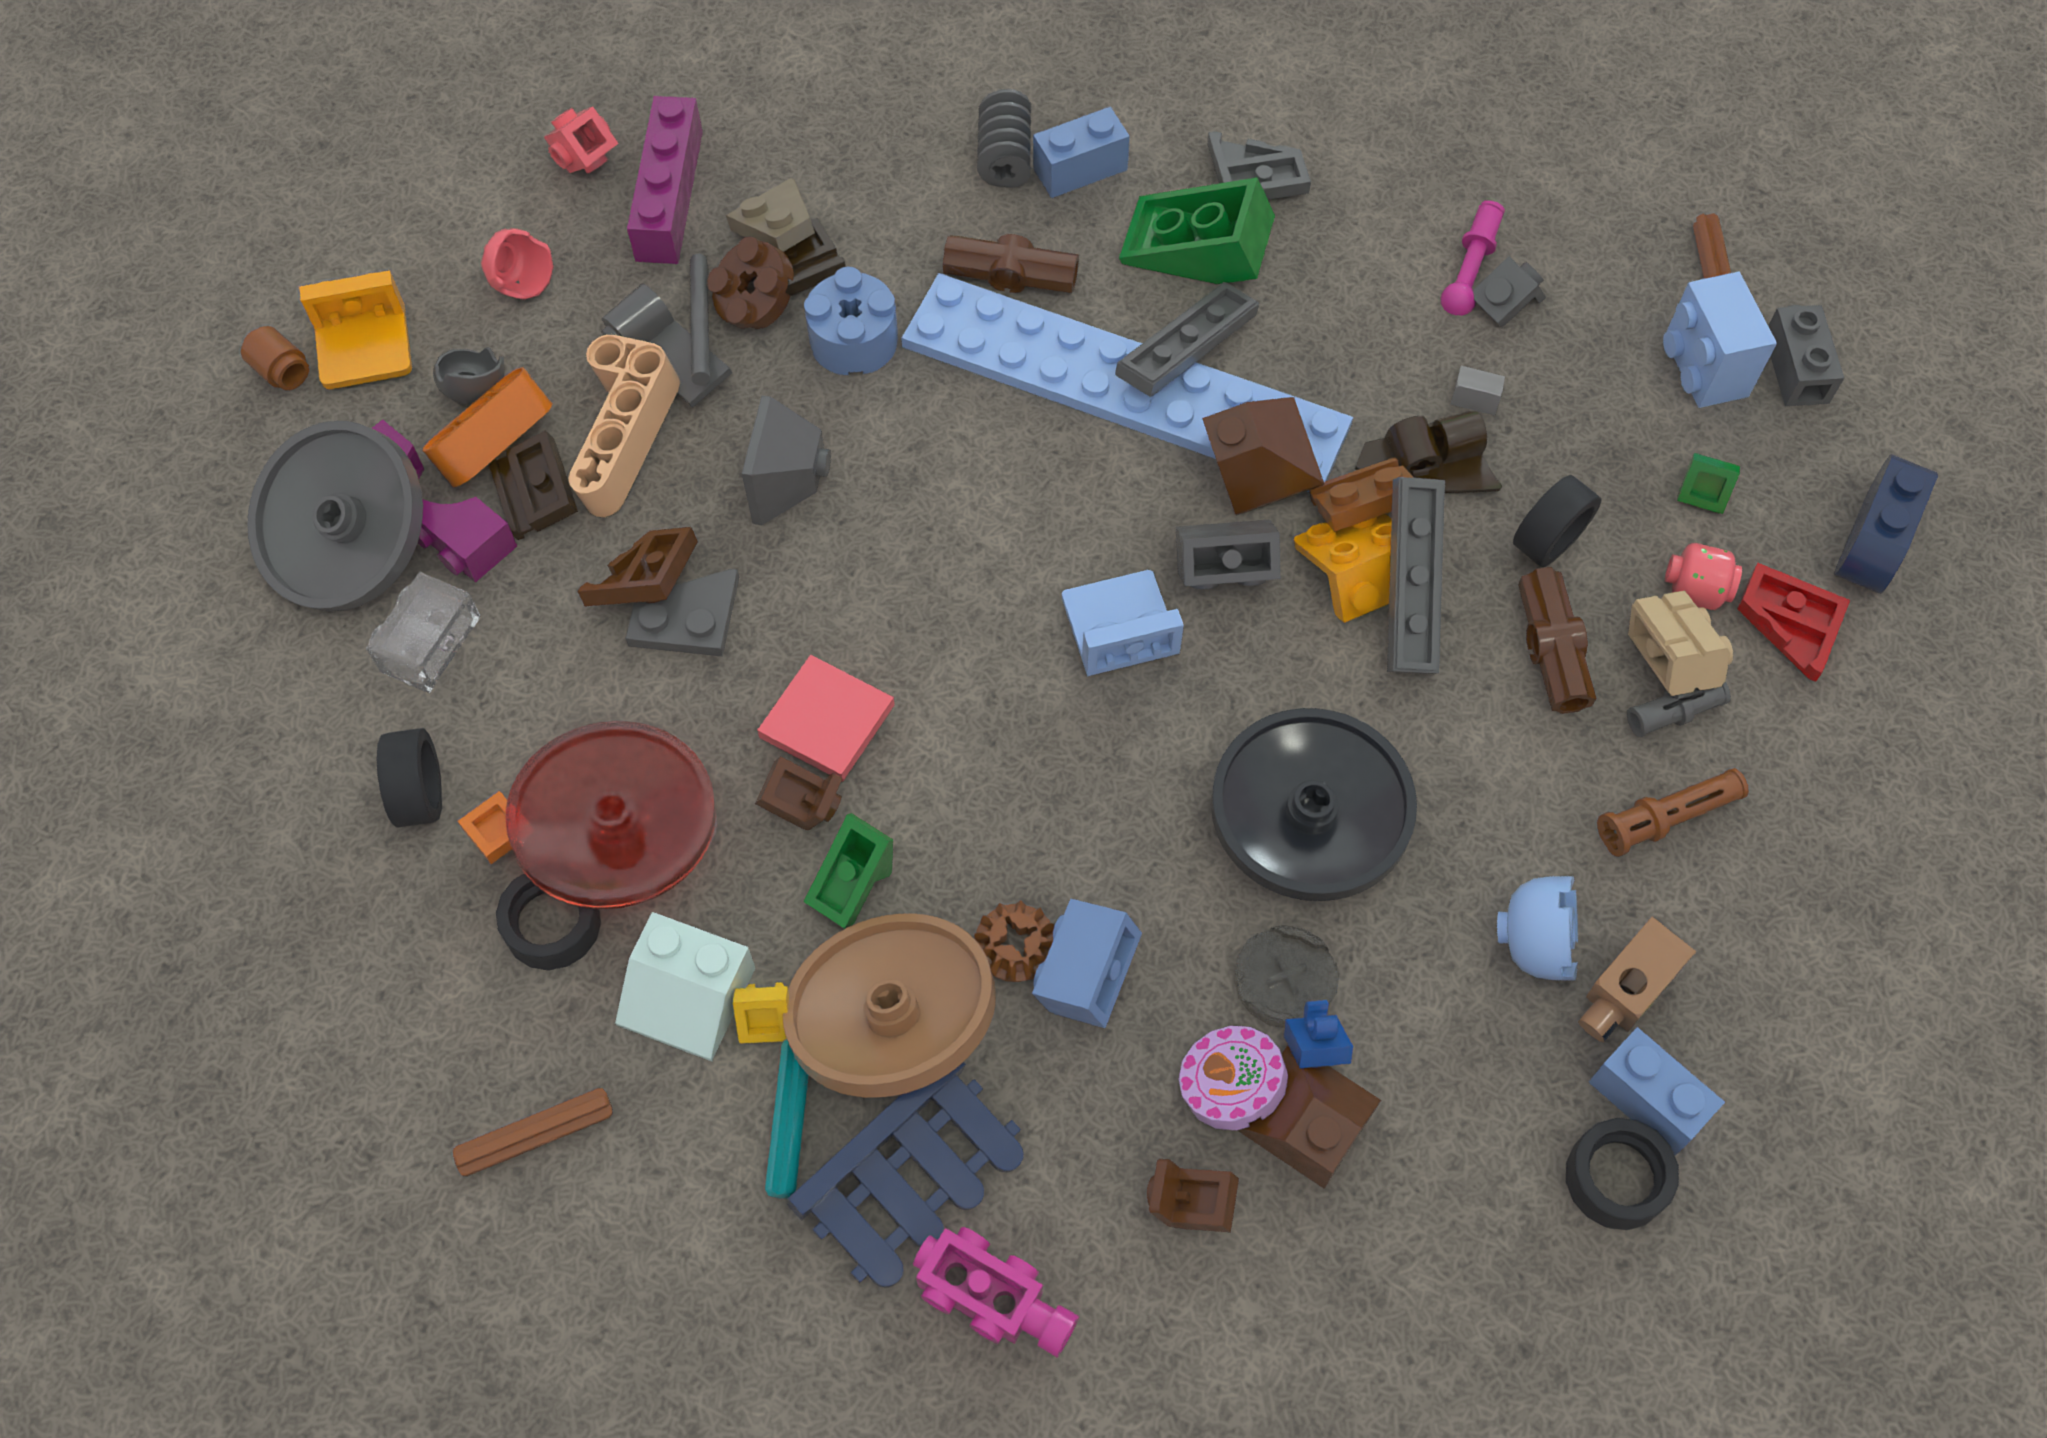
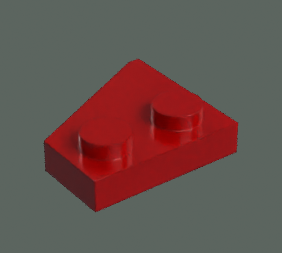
(1794, 617)

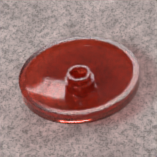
(610, 814)

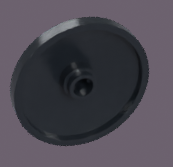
(1313, 804)

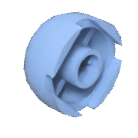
(1542, 927)

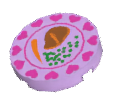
(1233, 1077)

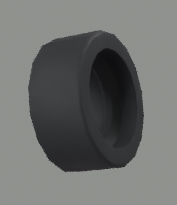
(1556, 520)
(409, 777)
(550, 955)
(1650, 1146)

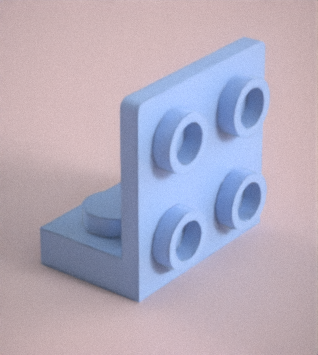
(1122, 622)

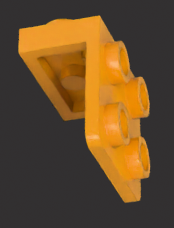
(358, 329)
(1355, 563)

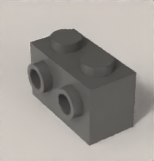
(1228, 553)

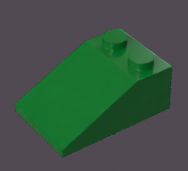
(1201, 232)

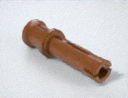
(1655, 817)

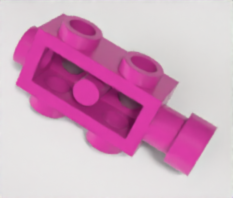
(984, 1283)

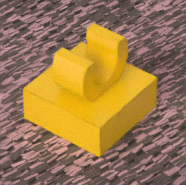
(760, 1013)

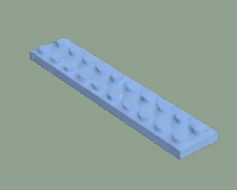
(1078, 369)

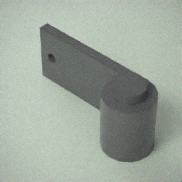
(647, 319)

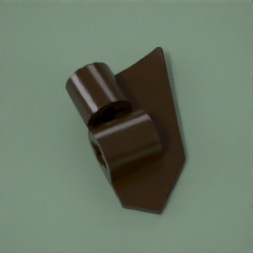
(1438, 450)

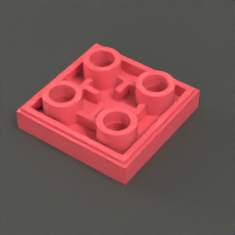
(826, 717)

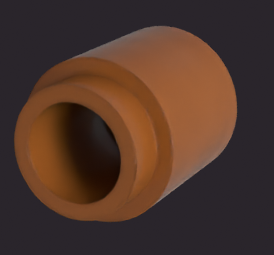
(275, 358)

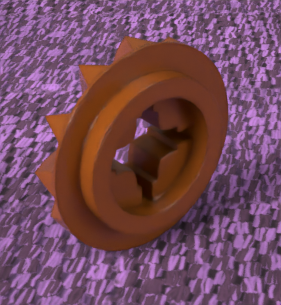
(1005, 960)

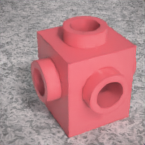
(580, 140)

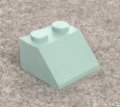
(682, 985)

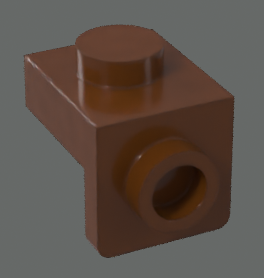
(799, 794)
(1192, 1197)

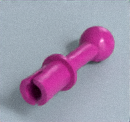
(1479, 241)

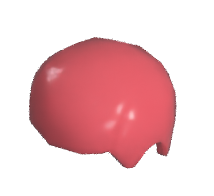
(517, 256)

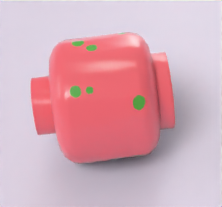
(1705, 575)

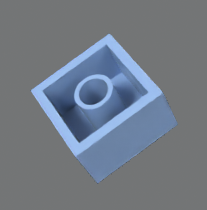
(1718, 340)

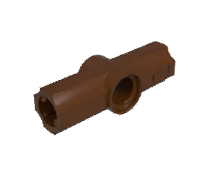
(1010, 263)
(1557, 641)

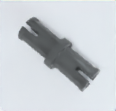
(1675, 709)

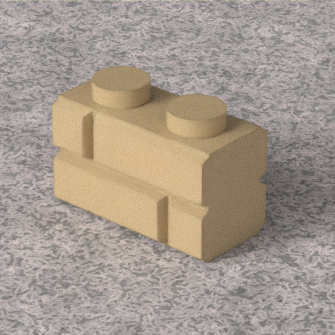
(1680, 643)

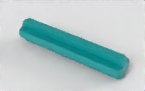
(786, 1126)

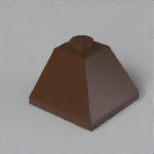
(1262, 452)
(1314, 1120)

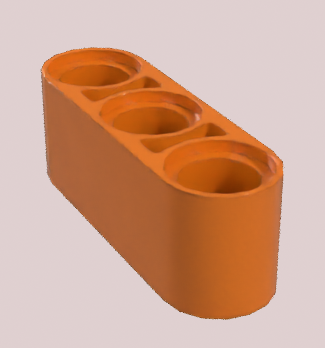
(487, 427)

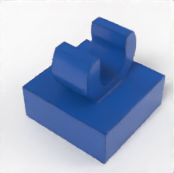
(1318, 1038)

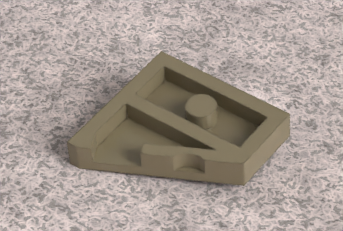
(774, 217)

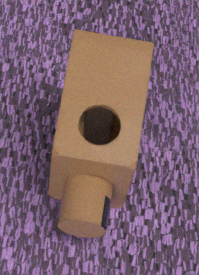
(1643, 967)

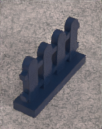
(883, 1182)

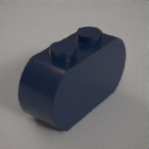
(1886, 524)

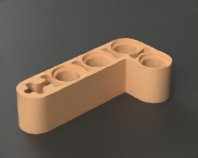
(639, 397)

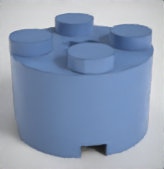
(851, 322)

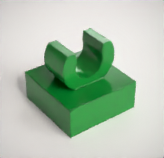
(1708, 483)

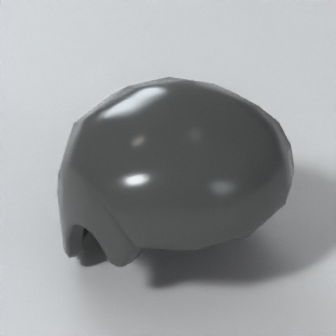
(467, 374)

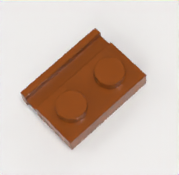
(1358, 494)

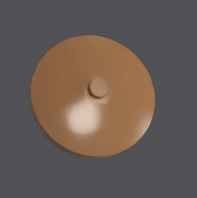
(889, 1005)

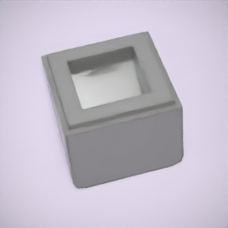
(1478, 390)

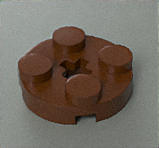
(733, 275)

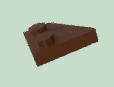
(645, 570)

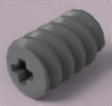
(1004, 138)

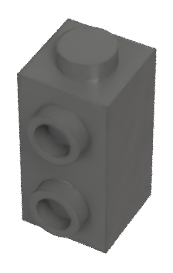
(1804, 356)

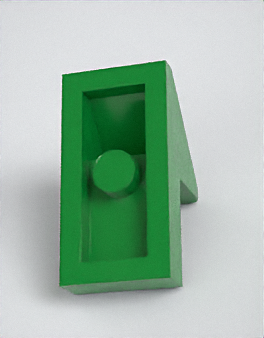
(849, 871)

